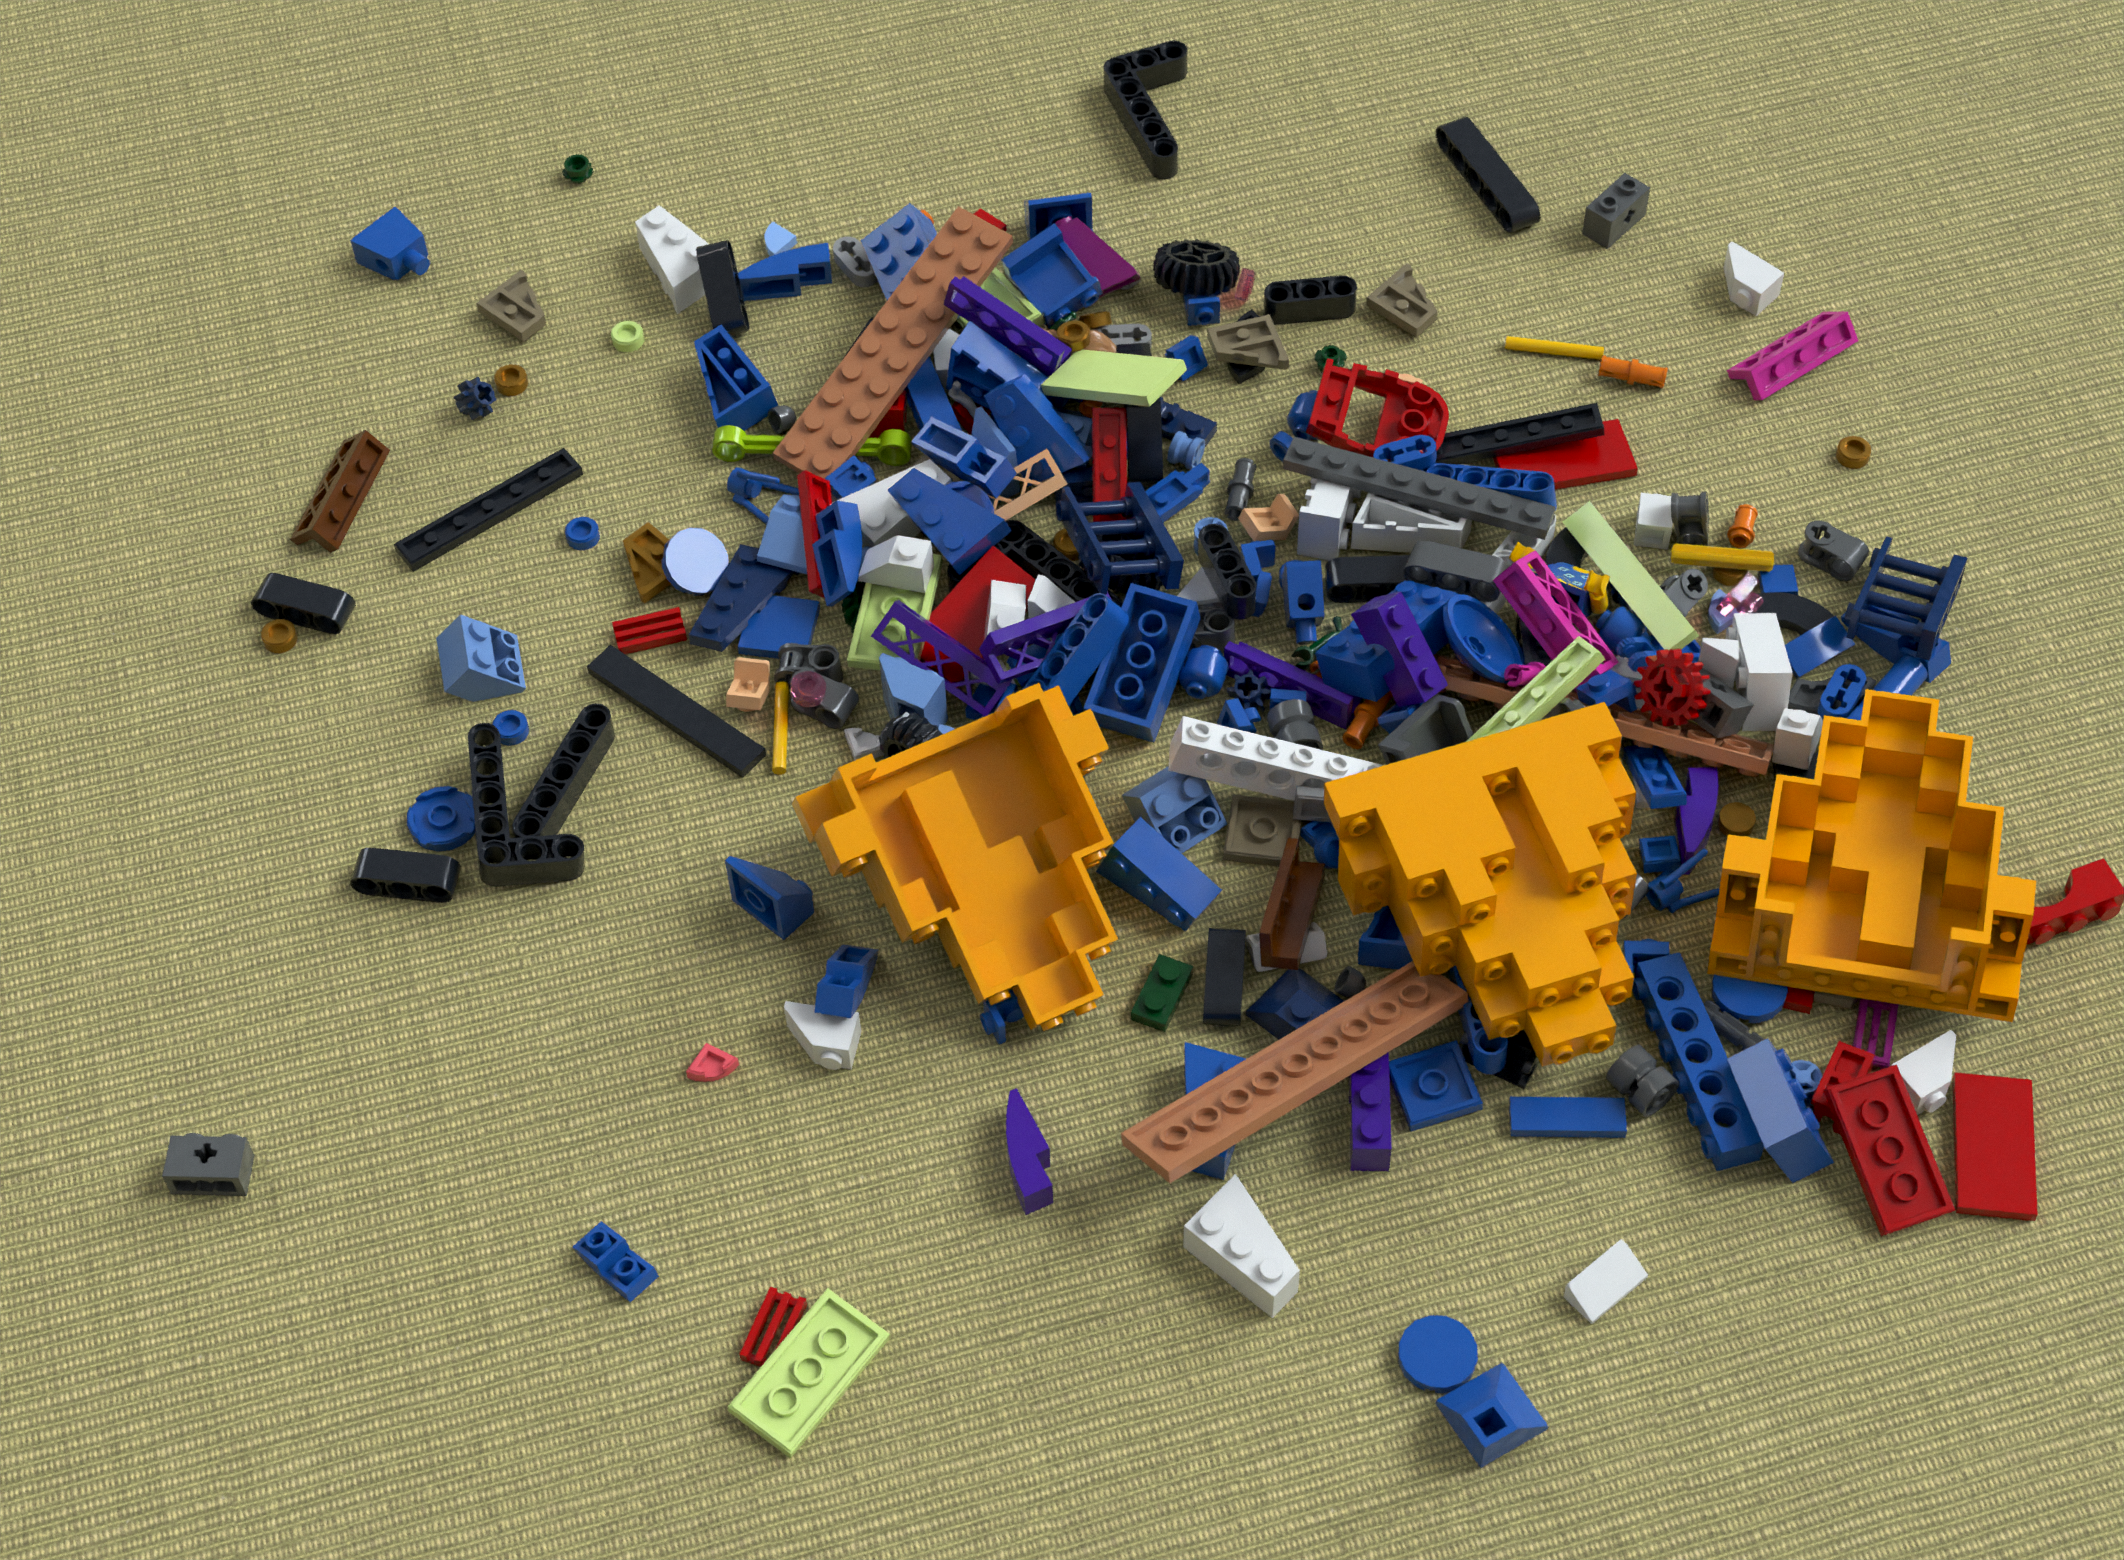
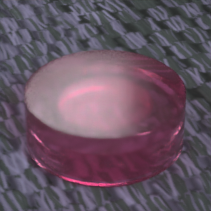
(1245, 284)
(808, 689)

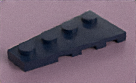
(736, 598)

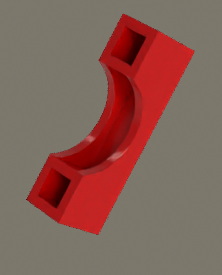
(2089, 895)

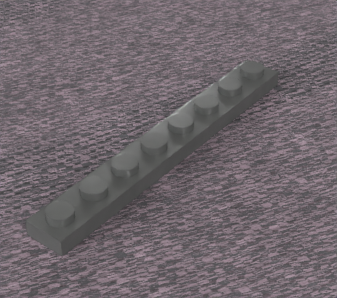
(1419, 488)

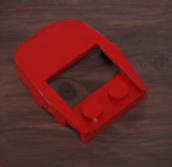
(1406, 411)

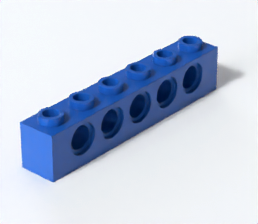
(1670, 978)

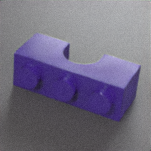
(1391, 624)
(1370, 1117)

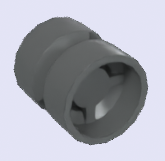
(1294, 723)
(1637, 1075)

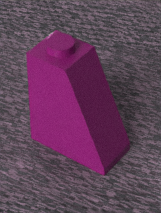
(1097, 256)

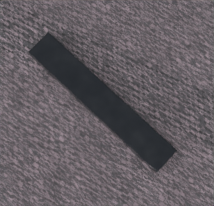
(1521, 435)
(488, 509)
(676, 711)

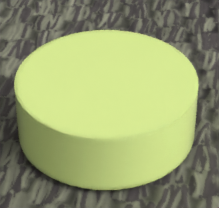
(627, 336)

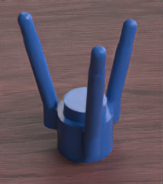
(749, 484)
(1666, 888)

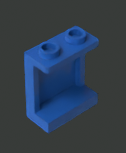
(1051, 276)

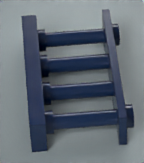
(1141, 521)
(1932, 615)

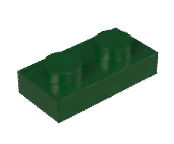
(1162, 993)

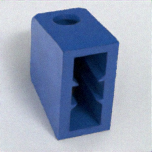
(392, 246)
(1303, 586)

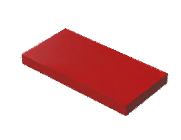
(1579, 461)
(965, 607)
(1994, 1146)
(1889, 1150)

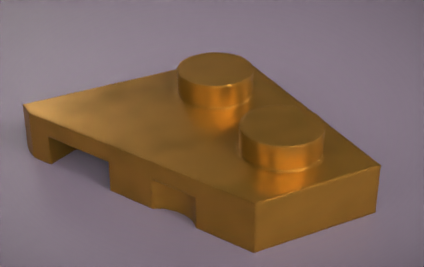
(645, 556)

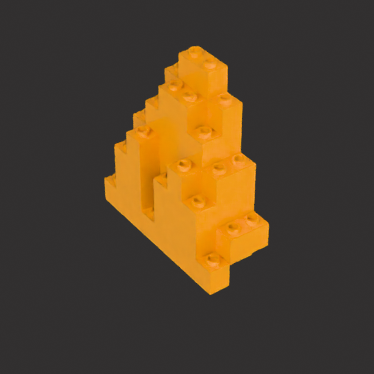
(986, 848)
(1507, 870)
(1879, 874)

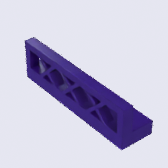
(1006, 325)
(1024, 633)
(946, 644)
(1324, 700)

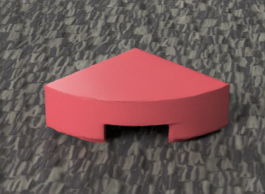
(711, 1064)

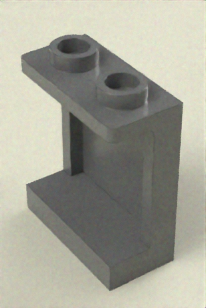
(1429, 728)

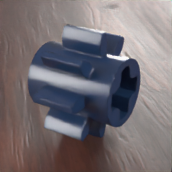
(475, 398)
(1244, 685)

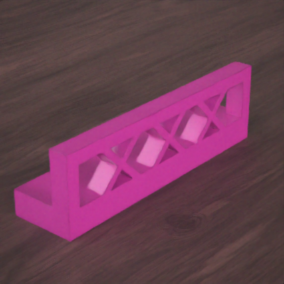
(1795, 353)
(1543, 616)

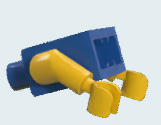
(1583, 586)

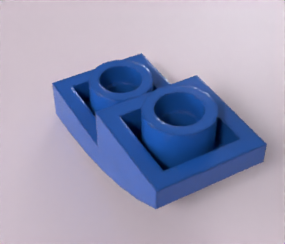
(1817, 646)
(615, 1262)

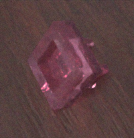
(1741, 597)

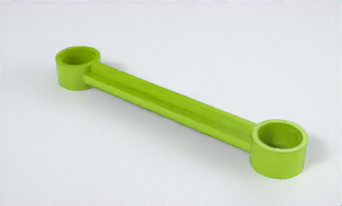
(768, 443)

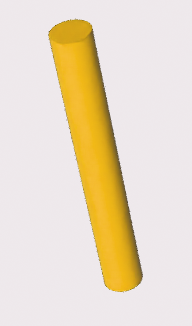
(1553, 347)
(780, 728)

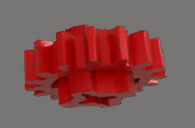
(1687, 682)

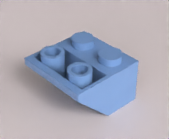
(479, 660)
(912, 690)
(1176, 807)

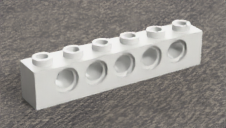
(1255, 760)

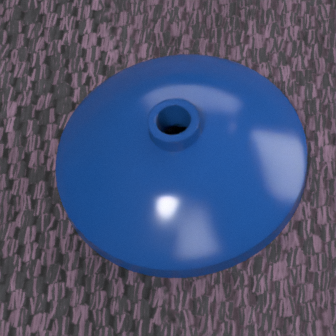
(1480, 638)

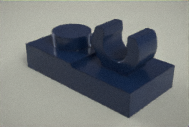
(1177, 419)

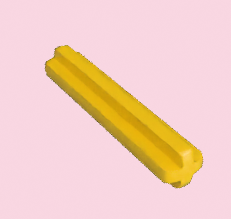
(1722, 557)

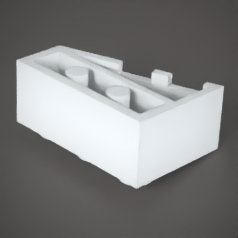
(672, 256)
(879, 512)
(1325, 519)
(1398, 526)
(1762, 668)
(1242, 1248)

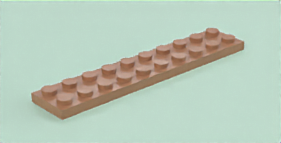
(891, 347)
(1747, 754)
(1291, 1071)

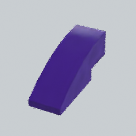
(1695, 819)
(1027, 1156)

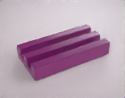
(1884, 1061)

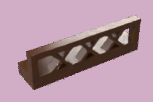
(341, 491)
(1290, 909)

